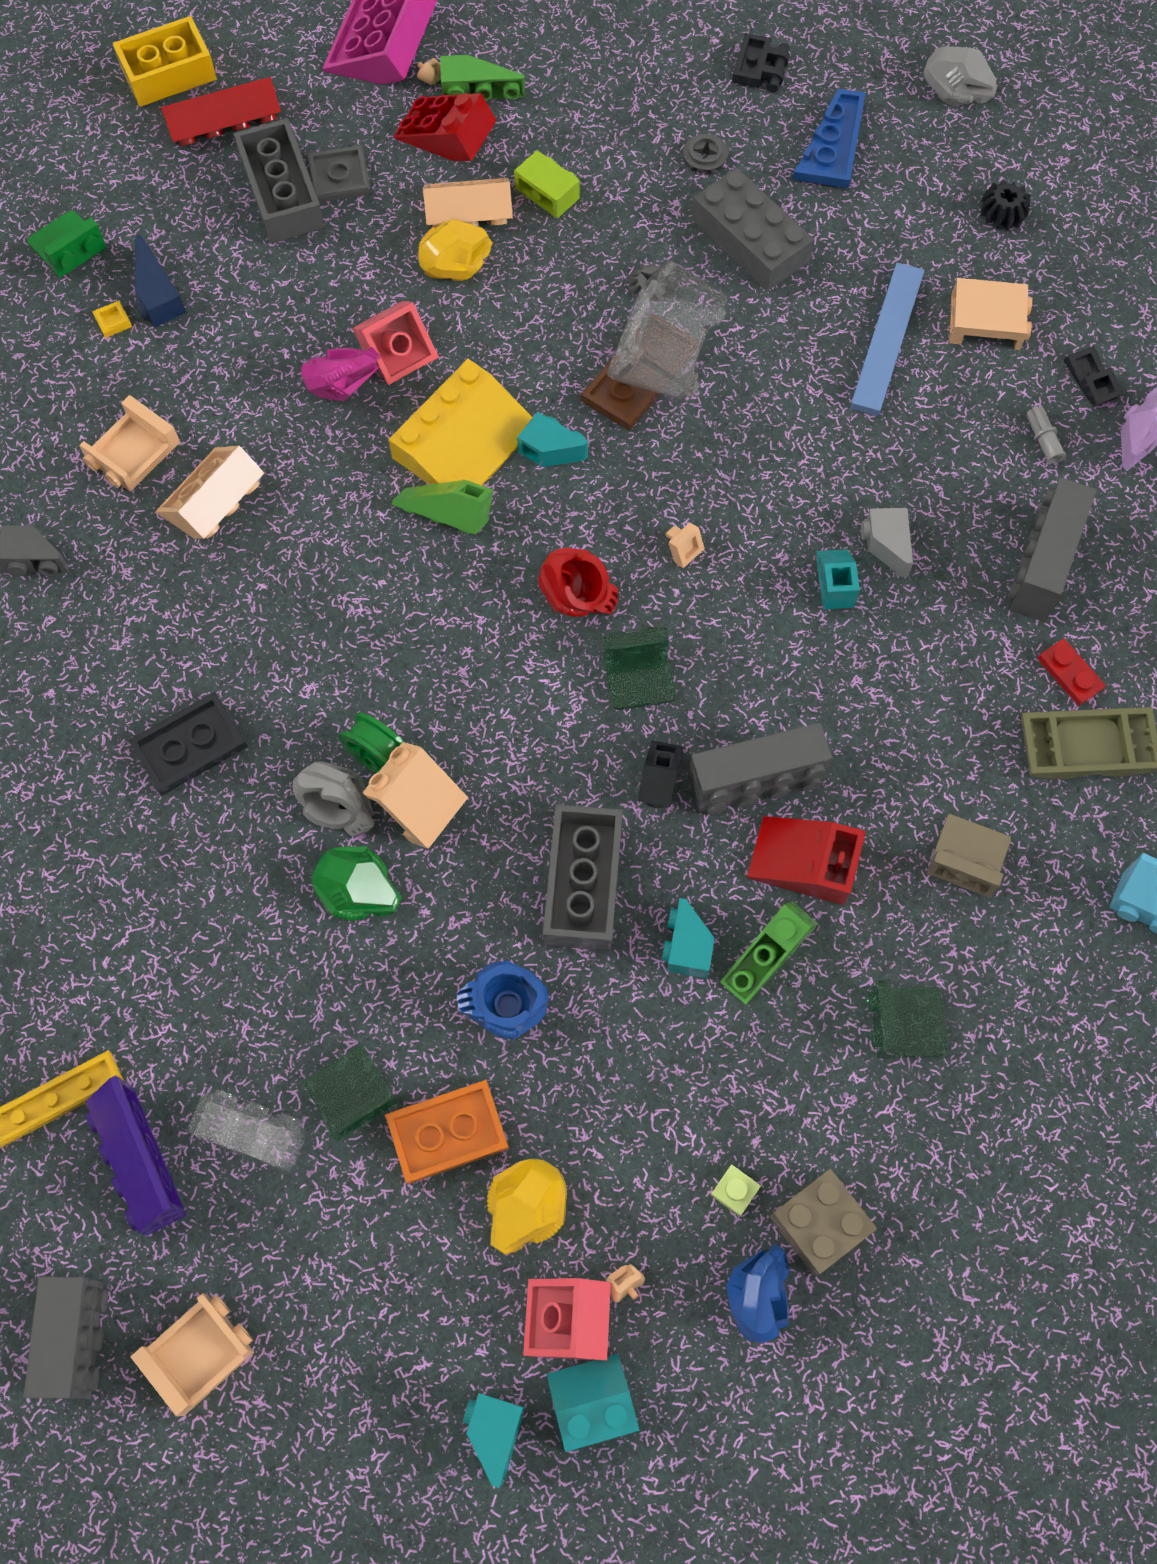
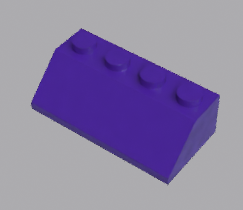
(134, 1157)

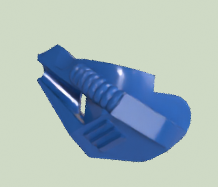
(504, 999)
(760, 1295)

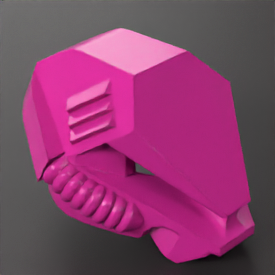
(339, 372)

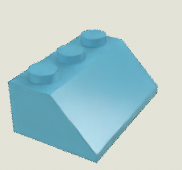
(1137, 892)

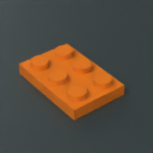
(446, 1132)

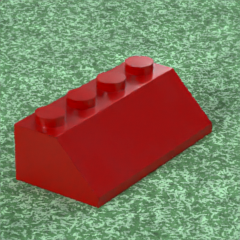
(221, 109)

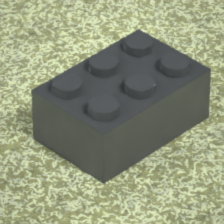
(65, 1338)

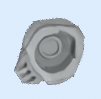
(953, 68)
(324, 787)

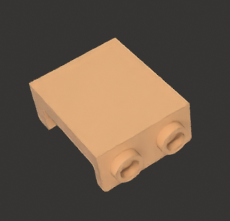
(990, 311)
(131, 446)
(416, 794)
(194, 1354)

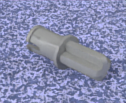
(1045, 435)

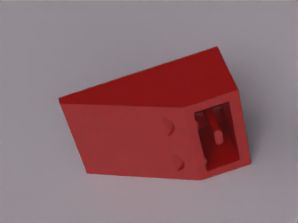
(448, 125)
(807, 857)

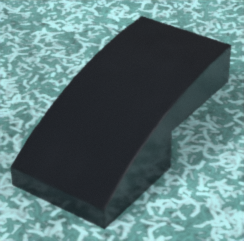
(1095, 381)

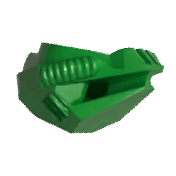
(354, 884)

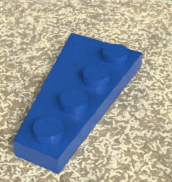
(833, 148)

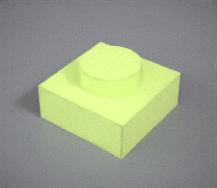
(735, 1190)

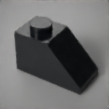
(660, 774)

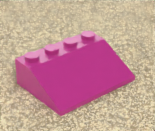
(379, 39)

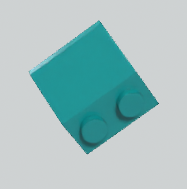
(592, 1402)
(493, 1433)

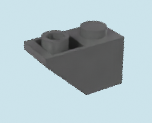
(28, 551)

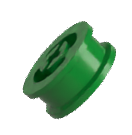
(369, 741)

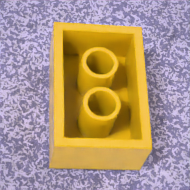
(165, 61)

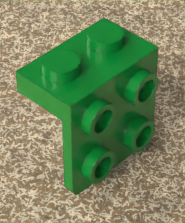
(67, 242)

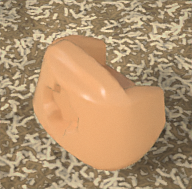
(429, 72)
(624, 1282)

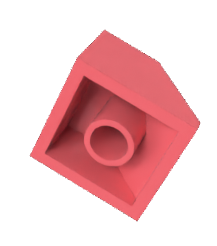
(398, 339)
(567, 1319)

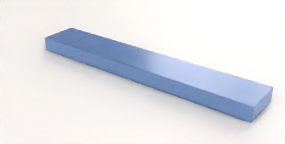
(887, 339)

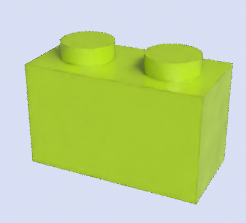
(547, 184)

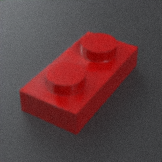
(1071, 672)

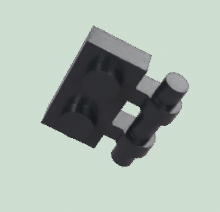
(752, 60)

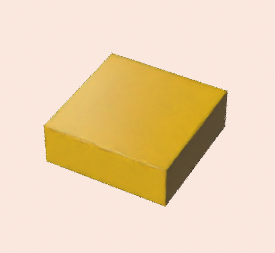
(112, 319)

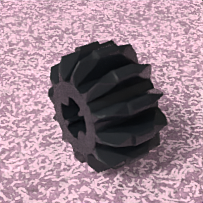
(1005, 204)

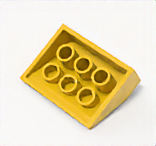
(461, 429)

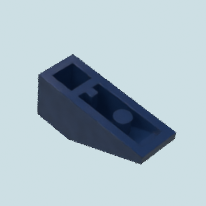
(155, 291)

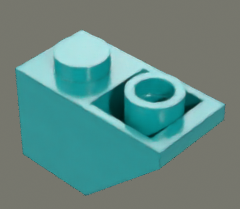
(551, 443)
(837, 579)
(691, 943)

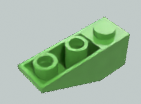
(472, 75)
(452, 503)
(769, 951)

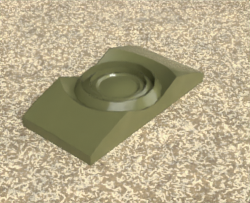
(1090, 742)

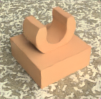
(685, 543)

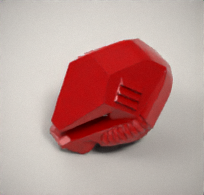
(577, 583)

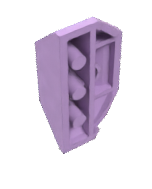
(1139, 431)

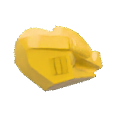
(453, 250)
(526, 1204)

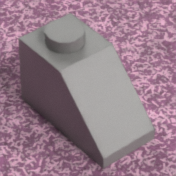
(889, 538)

